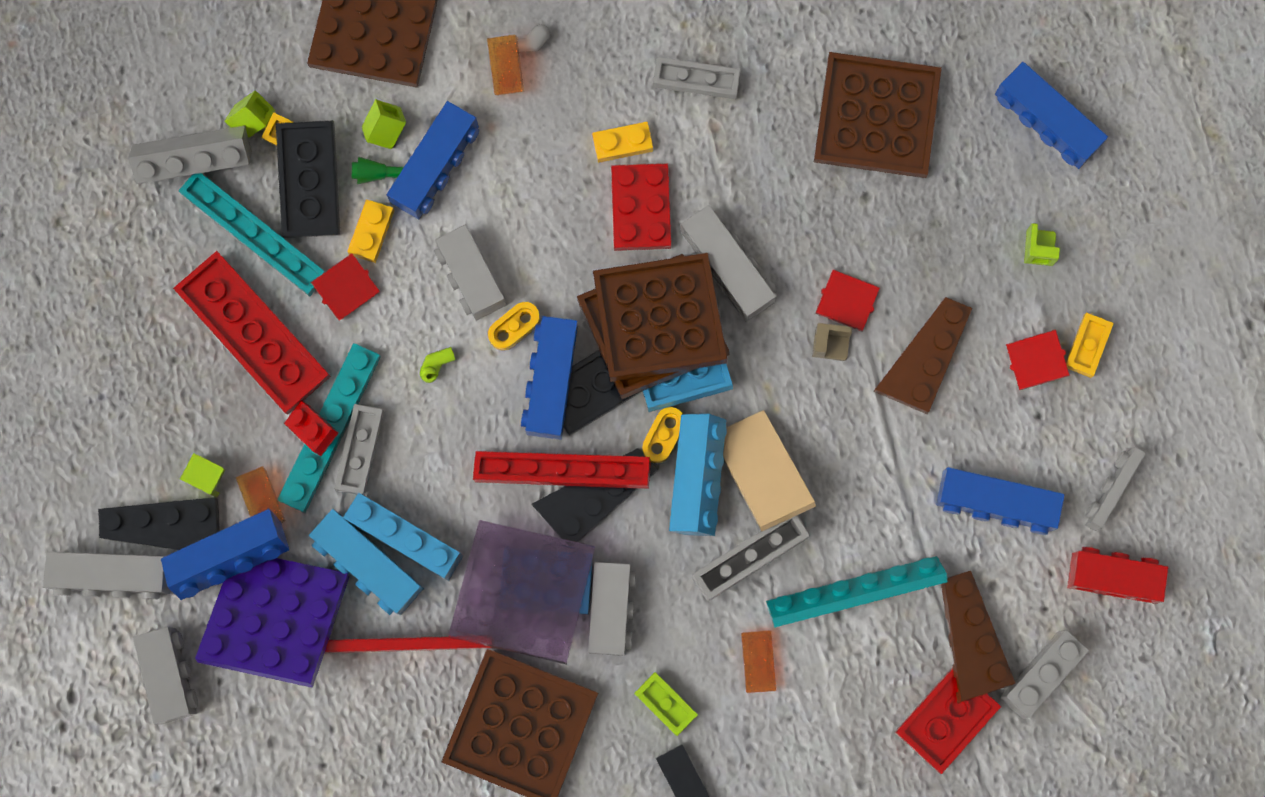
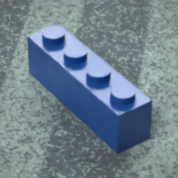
(1050, 115)
(433, 160)
(551, 377)
(1000, 500)
(224, 554)

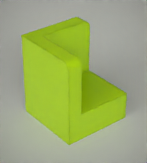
(252, 112)
(383, 124)
(1040, 246)
(203, 474)

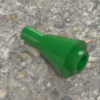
(368, 171)

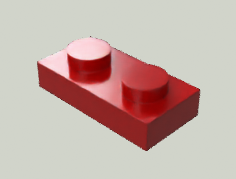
(311, 428)

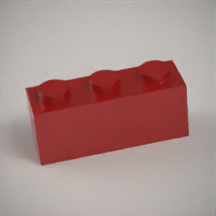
(1118, 575)

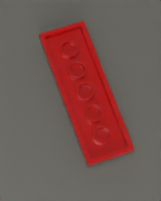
(251, 332)

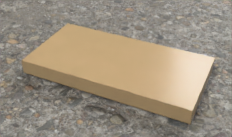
(765, 472)

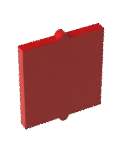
(345, 287)
(847, 300)
(1037, 360)

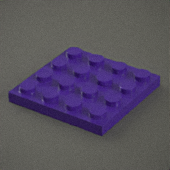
(274, 621)

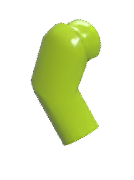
(433, 363)

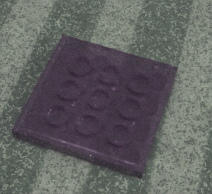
(522, 592)

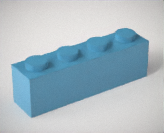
(698, 475)
(403, 536)
(366, 562)

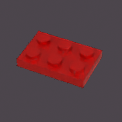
(641, 207)
(942, 727)

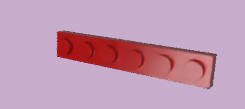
(562, 469)

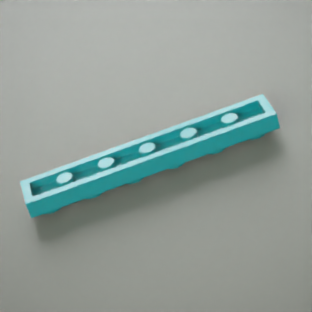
(251, 232)
(337, 411)
(856, 591)

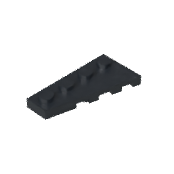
(578, 509)
(161, 524)

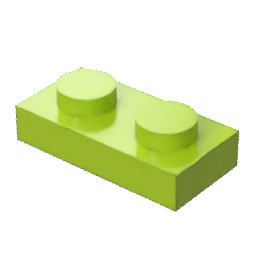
(666, 704)

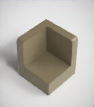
(831, 341)

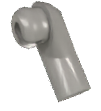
(534, 40)

